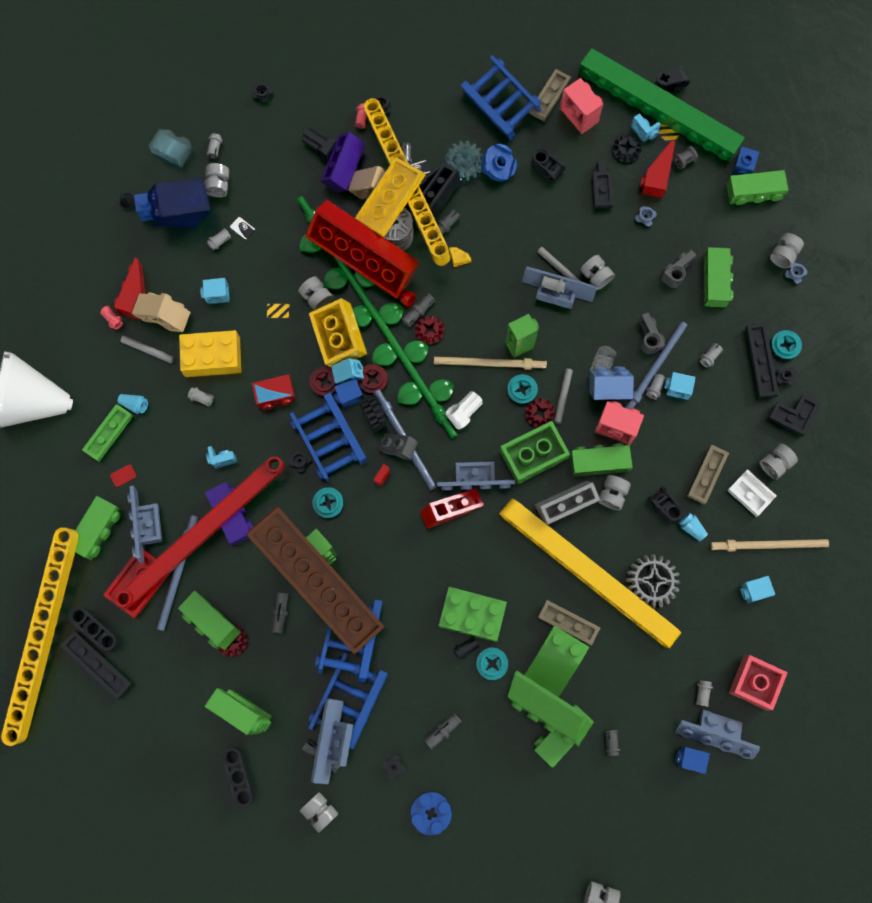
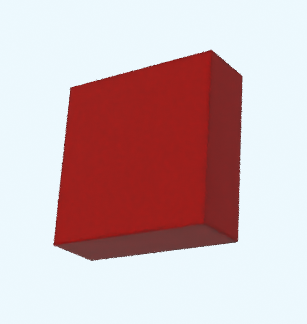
(382, 475)

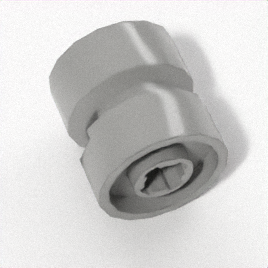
(216, 180)
(786, 250)
(602, 276)
(315, 293)
(777, 462)
(615, 486)
(319, 812)
(597, 894)

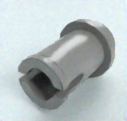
(214, 144)
(218, 239)
(553, 284)
(708, 359)
(656, 386)
(199, 396)
(703, 693)

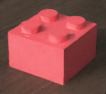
(581, 105)
(619, 423)
(758, 682)

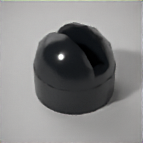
(123, 202)

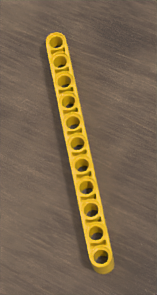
(391, 150)
(590, 573)
(33, 642)

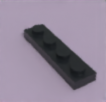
(762, 360)
(96, 665)

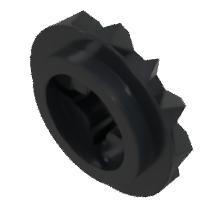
(619, 150)

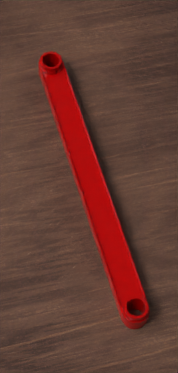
(199, 533)

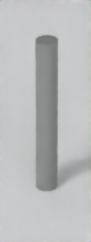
(556, 264)
(147, 349)
(563, 396)

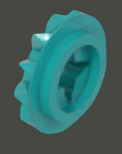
(790, 338)
(525, 381)
(319, 499)
(502, 663)

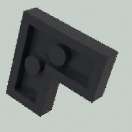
(795, 419)

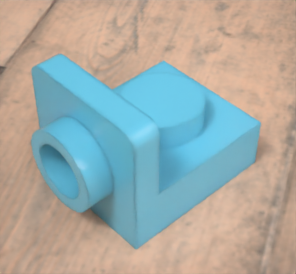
(643, 129)
(223, 458)

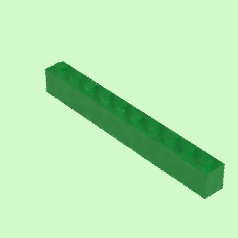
(660, 105)

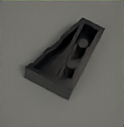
(439, 187)

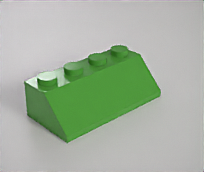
(548, 709)

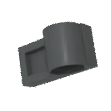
(678, 269)
(651, 333)
(398, 445)

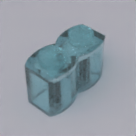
(171, 147)

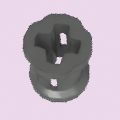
(685, 157)

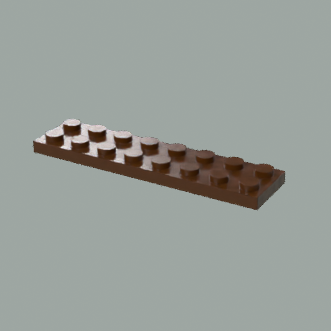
(315, 579)

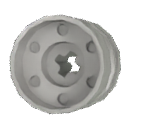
(402, 232)

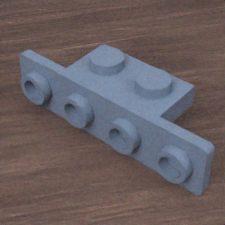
(573, 288)
(475, 473)
(145, 524)
(718, 732)
(332, 742)

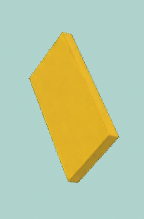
(390, 196)

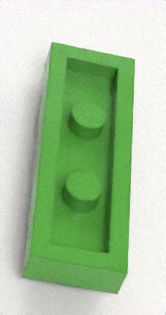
(107, 433)

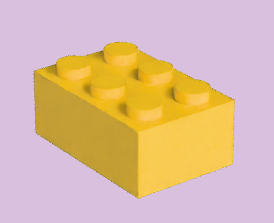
(337, 332)
(210, 353)

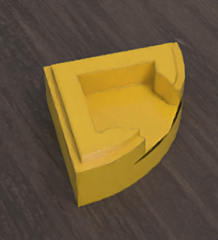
(459, 257)

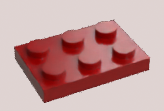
(128, 573)

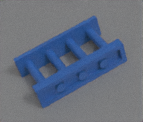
(496, 113)
(337, 422)
(360, 669)
(368, 698)

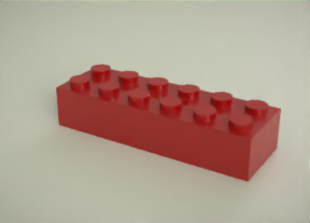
(361, 248)

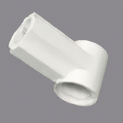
(460, 412)

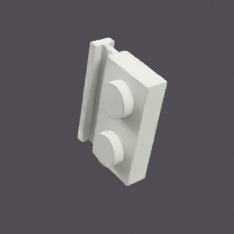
(751, 493)

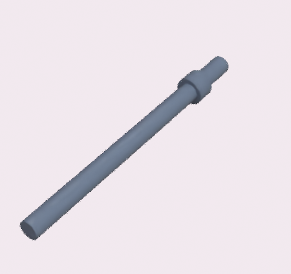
(637, 395)
(386, 408)
(174, 584)

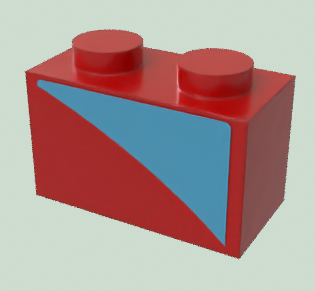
(274, 392)

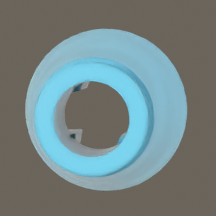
(134, 403)
(693, 527)

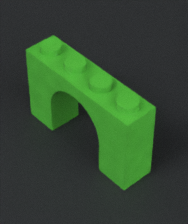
(239, 712)

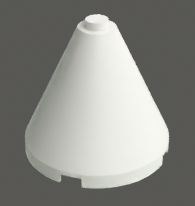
(27, 393)

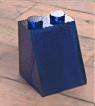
(179, 203)

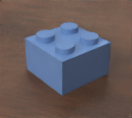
(611, 383)

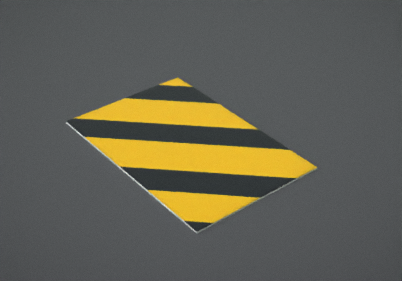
(667, 133)
(278, 310)

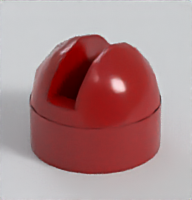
(407, 298)

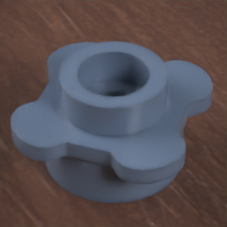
(650, 215)
(800, 269)

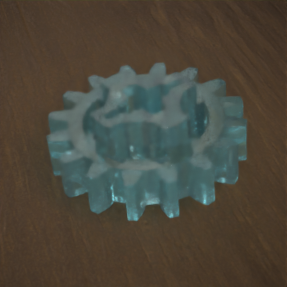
(464, 159)

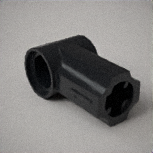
(321, 144)

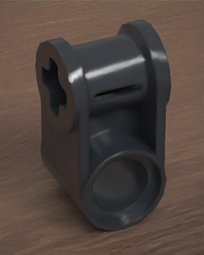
(672, 79)
(550, 167)
(664, 505)

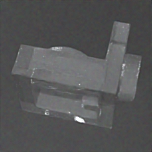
(604, 358)

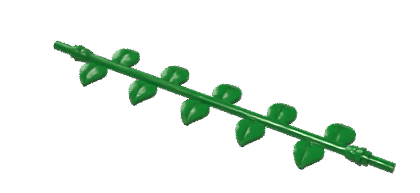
(387, 353)

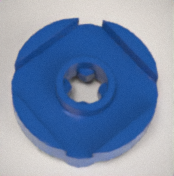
(490, 165)
(435, 824)

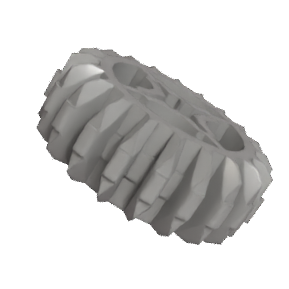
(653, 572)

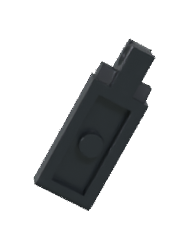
(602, 186)

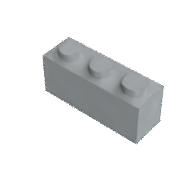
(567, 502)

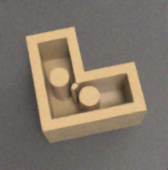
(365, 181)
(161, 310)

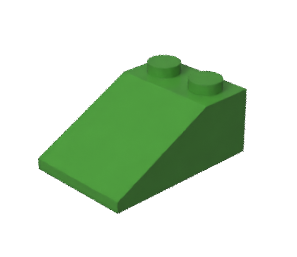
(556, 661)

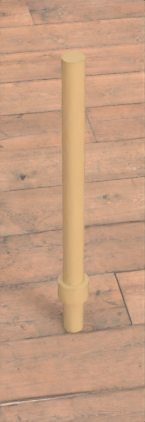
(527, 363)
(732, 545)

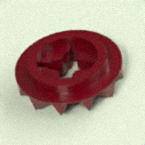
(429, 338)
(373, 370)
(316, 385)
(537, 420)
(236, 648)

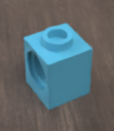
(215, 291)
(347, 370)
(679, 385)
(757, 589)

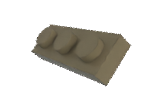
(551, 94)
(707, 474)
(569, 622)

